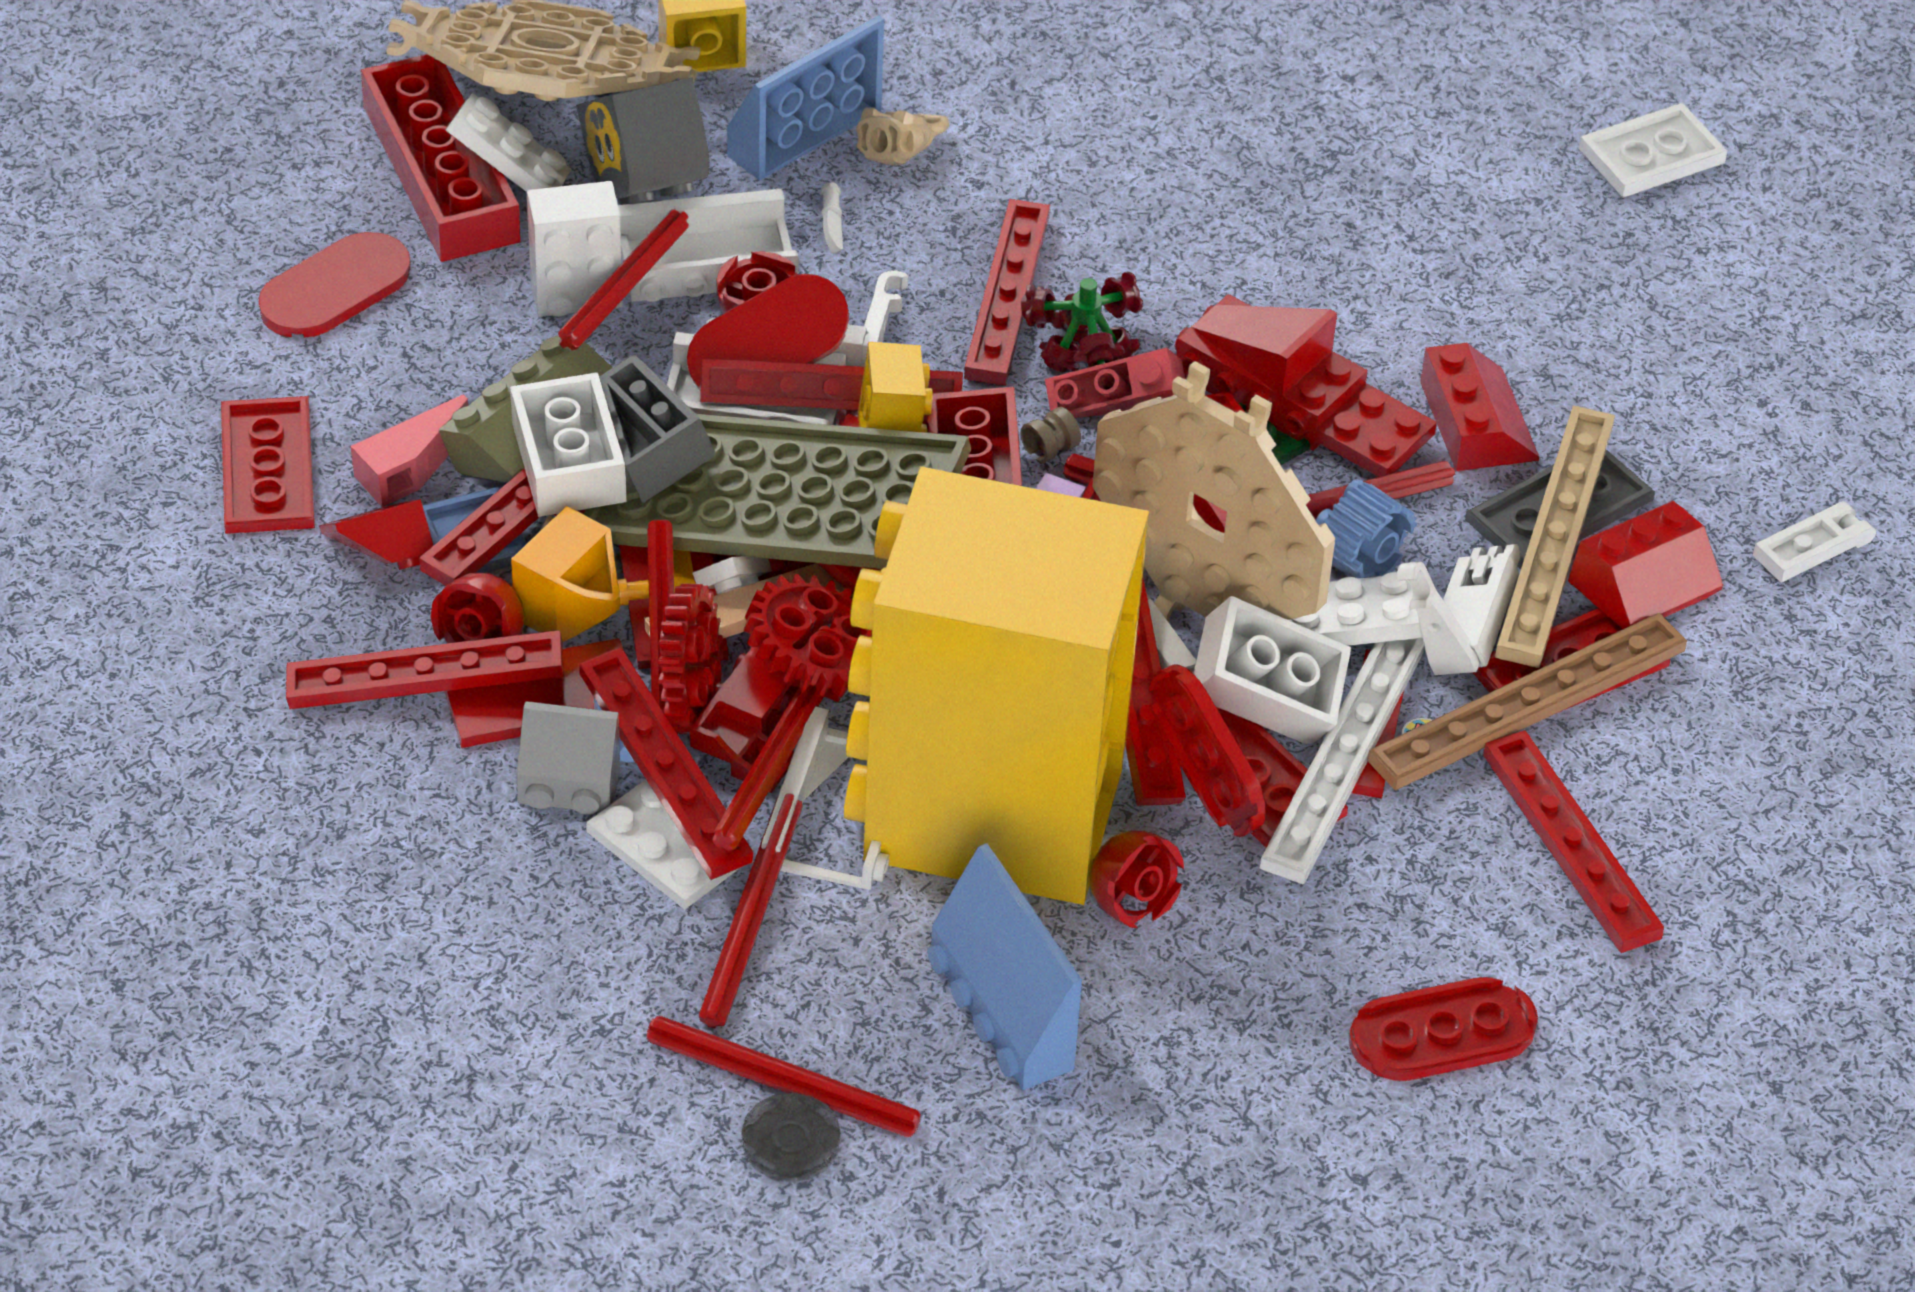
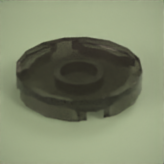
(790, 1137)

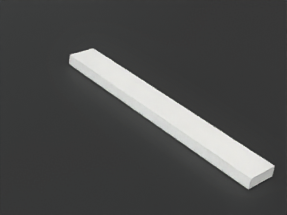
(1341, 759)

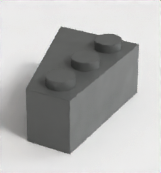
(653, 427)

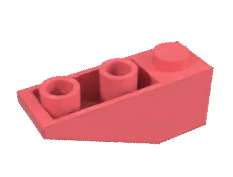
(1115, 384)
(404, 455)

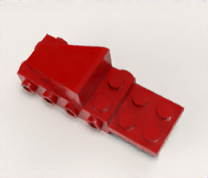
(1312, 389)

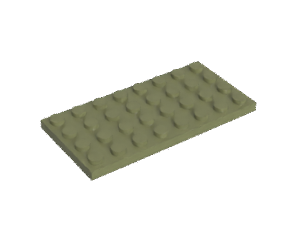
(787, 490)

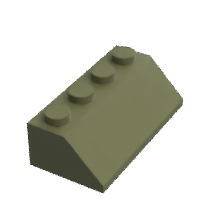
(483, 435)

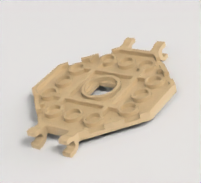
(541, 48)
(1192, 446)

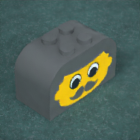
(646, 140)

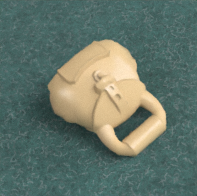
(896, 133)

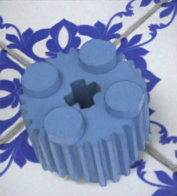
(1367, 530)

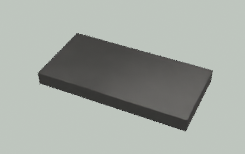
(1513, 513)

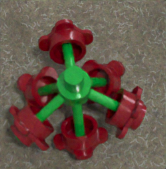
(1080, 314)

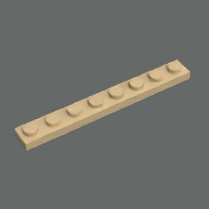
(1555, 537)

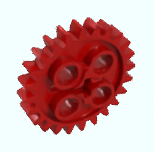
(799, 613)
(689, 654)

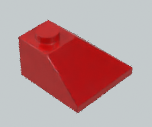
(386, 534)

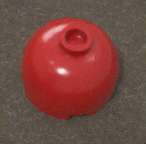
(749, 277)
(477, 609)
(1136, 866)

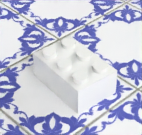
(572, 244)
(568, 444)
(1272, 670)

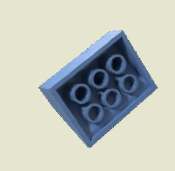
(809, 101)
(1008, 973)

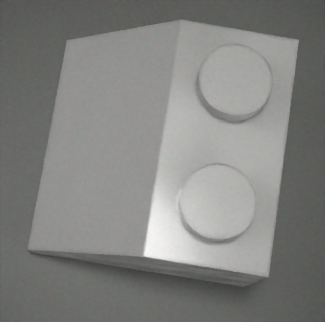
(568, 758)

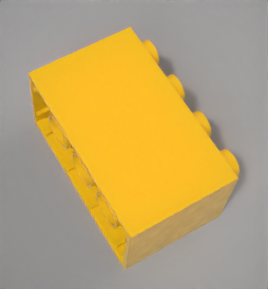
(994, 679)

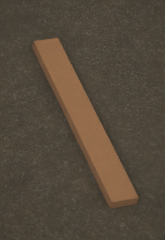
(1526, 701)

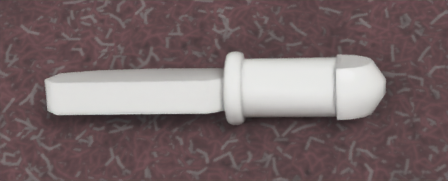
(832, 217)

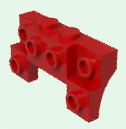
(745, 714)

